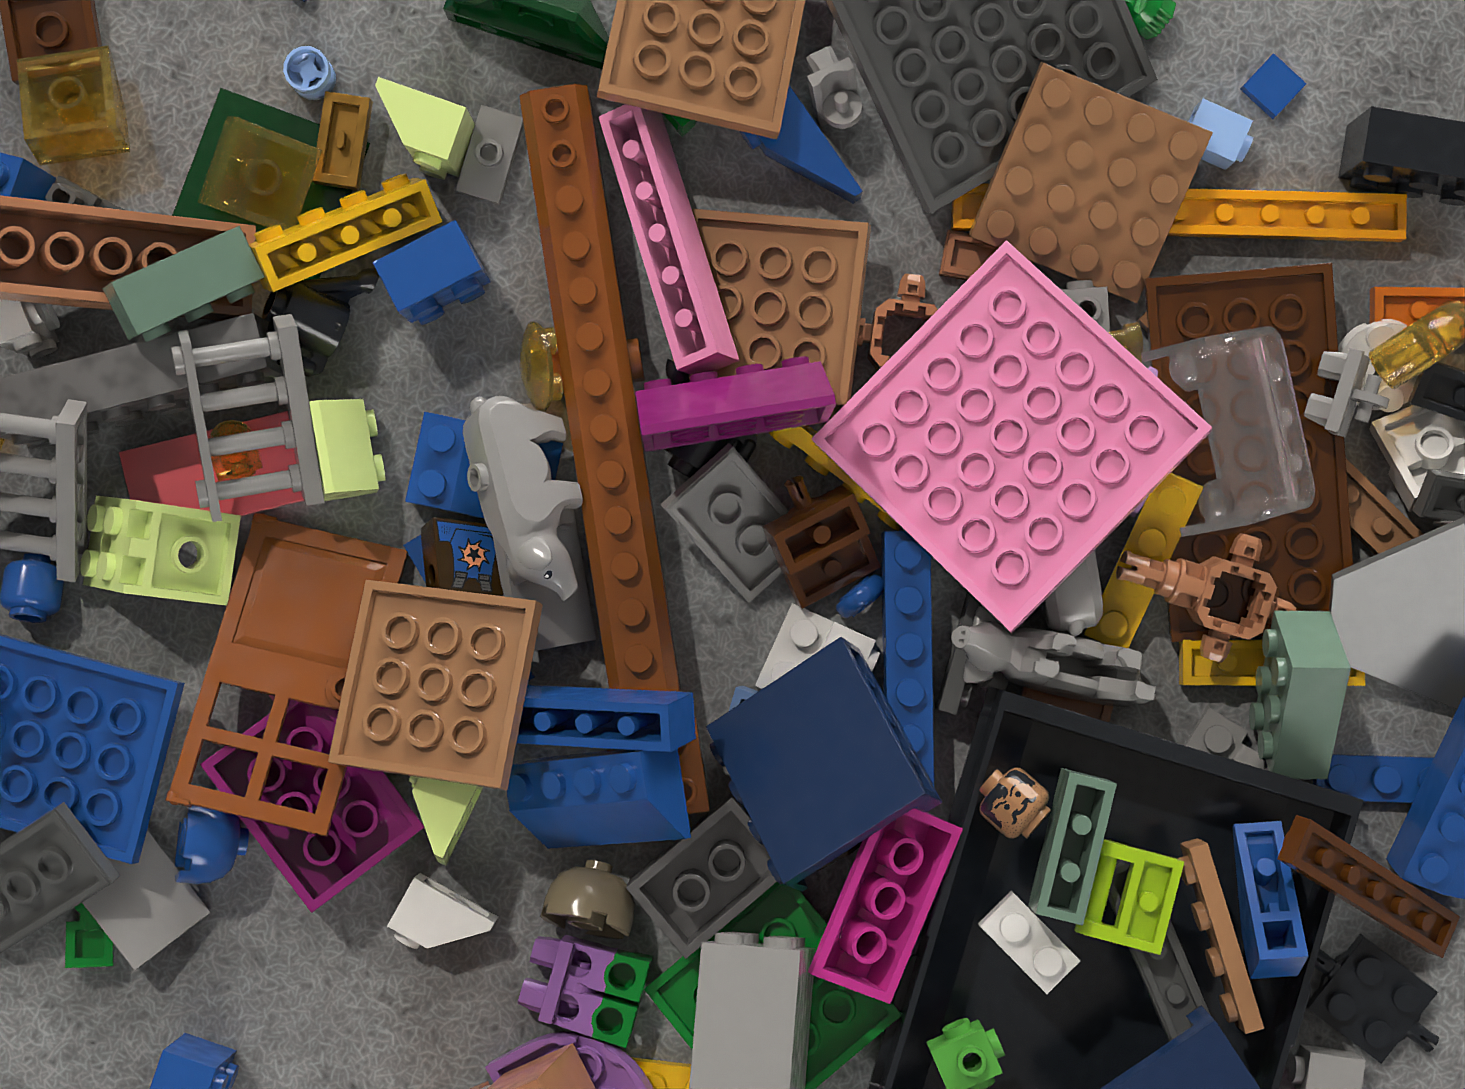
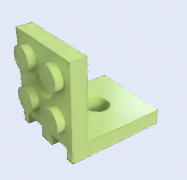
(138, 547)

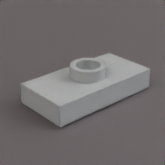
(490, 155)

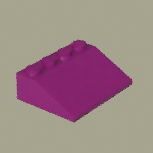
(734, 405)
(366, 823)

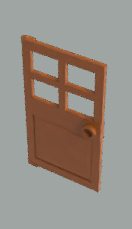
(288, 638)

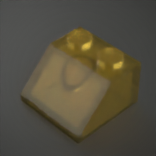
(72, 106)
(259, 174)

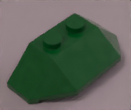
(553, 26)

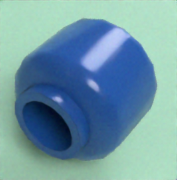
(31, 589)

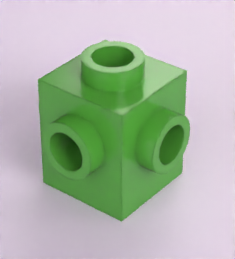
(957, 1041)

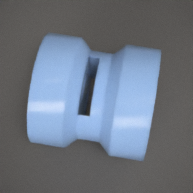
(306, 65)

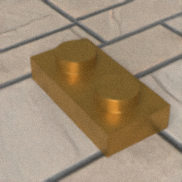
(342, 140)

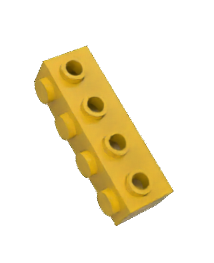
(344, 233)

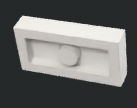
(1029, 942)

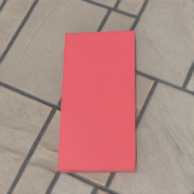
(169, 469)

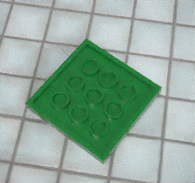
(840, 1017)

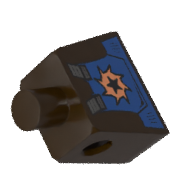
(460, 557)

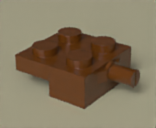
(821, 542)

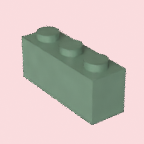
(184, 285)
(1072, 846)

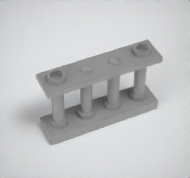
(287, 389)
(65, 470)

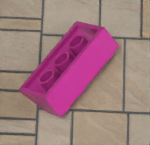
(885, 904)

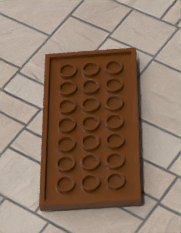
(1300, 546)

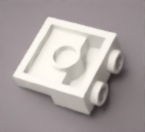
(28, 328)
(1416, 442)
(803, 636)

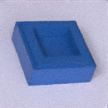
(1273, 86)

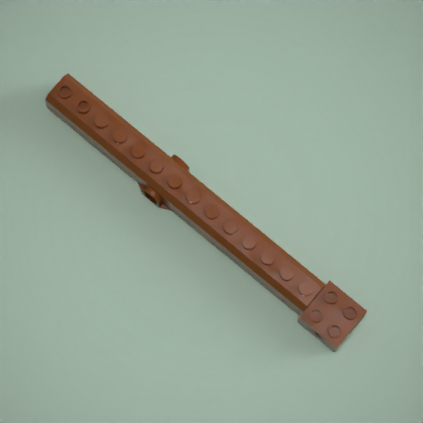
(601, 403)

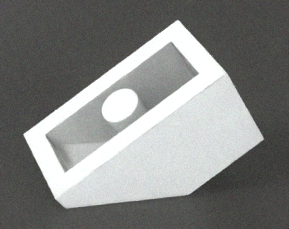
(437, 915)

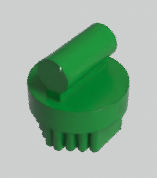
(1151, 15)

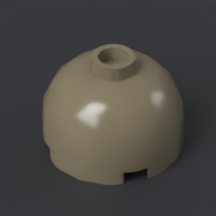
(590, 901)

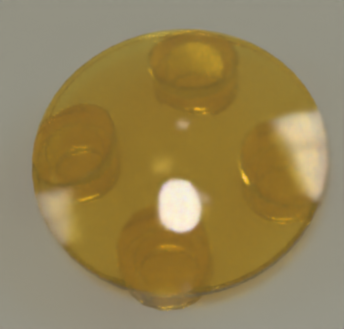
(537, 366)

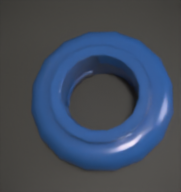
(860, 596)

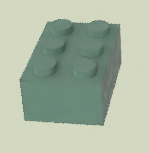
(1300, 694)

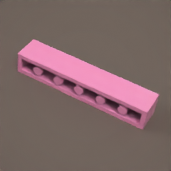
(668, 239)

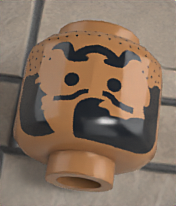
(1014, 802)

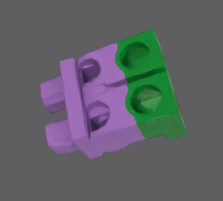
(589, 988)

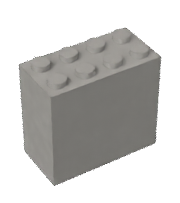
(752, 1013)

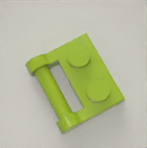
(1144, 902)

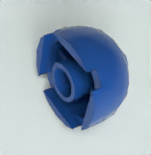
(208, 845)

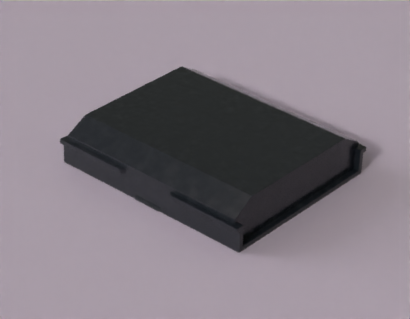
(1100, 1012)

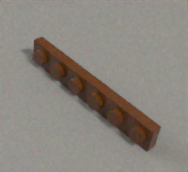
(1367, 886)

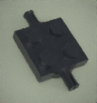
(1372, 999)

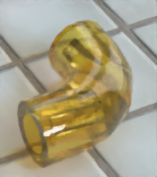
(1420, 344)

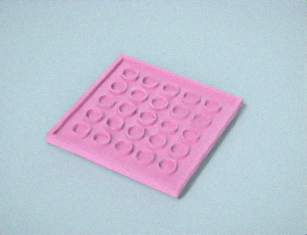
(1011, 436)

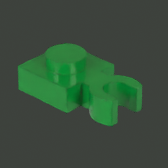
(87, 943)

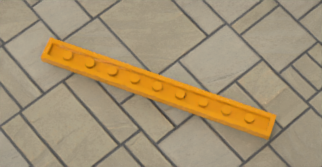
(1263, 214)

